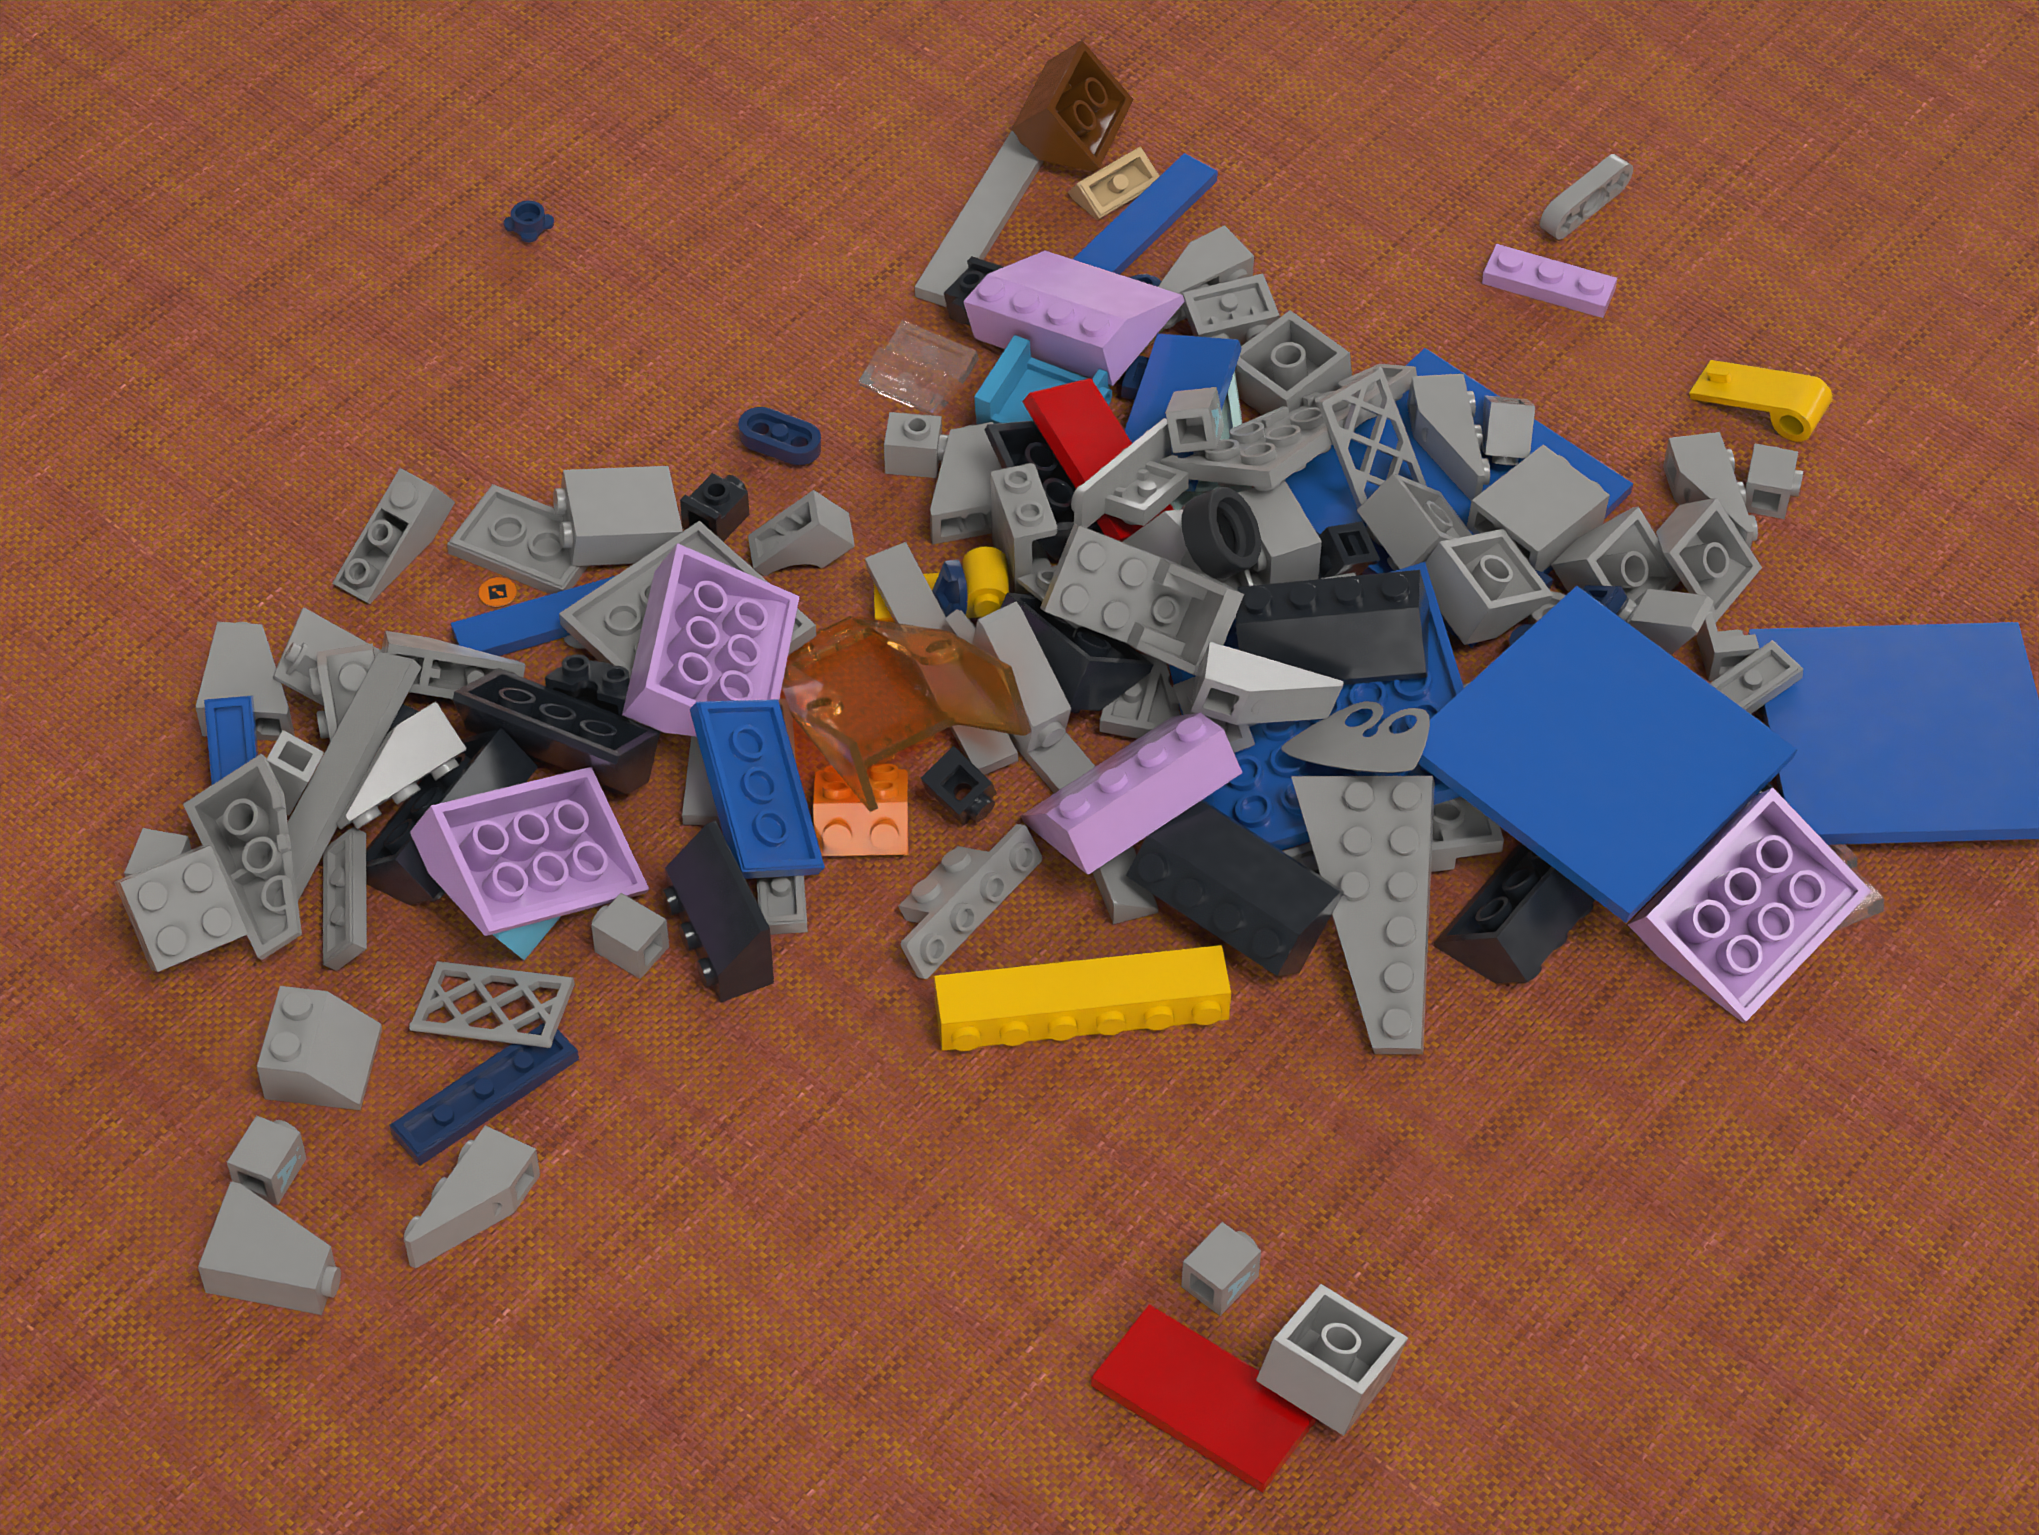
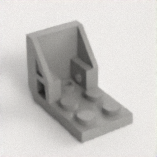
(1140, 599)

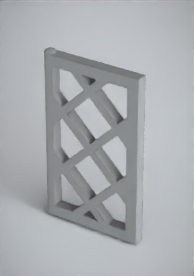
(1341, 436)
(480, 976)

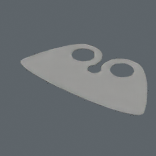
(1345, 747)

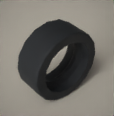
(1205, 541)

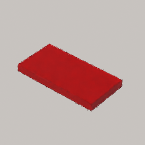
(1082, 437)
(1202, 1398)

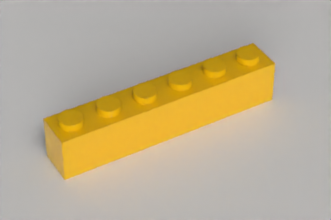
(1082, 998)

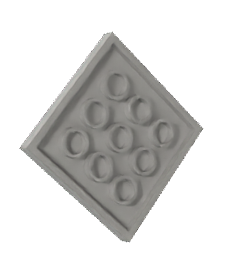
(612, 615)

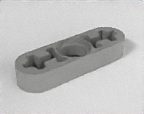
(1586, 196)

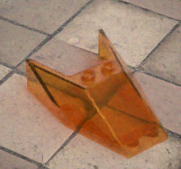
(890, 685)

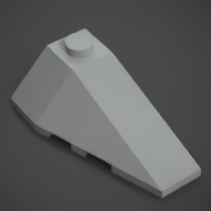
(251, 840)

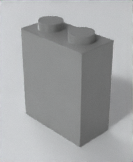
(1540, 506)
(616, 513)

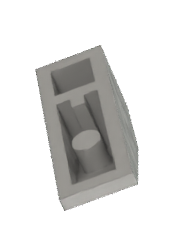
(444, 664)

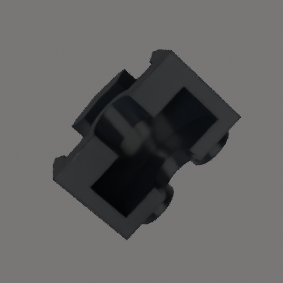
(591, 682)

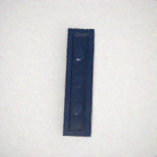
(480, 1095)

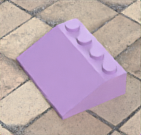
(1070, 313)
(707, 639)
(1135, 791)
(529, 851)
(1750, 905)

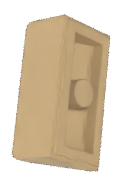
(1115, 184)

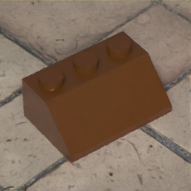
(1073, 110)

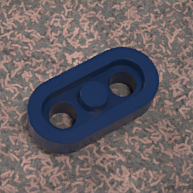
(784, 437)

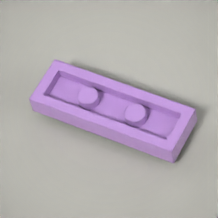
(1549, 280)

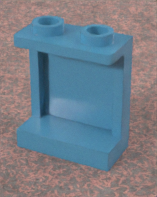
(1018, 375)

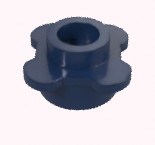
(528, 220)

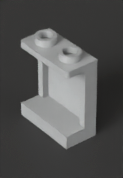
(1018, 519)

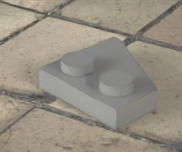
(1143, 705)

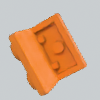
(848, 827)

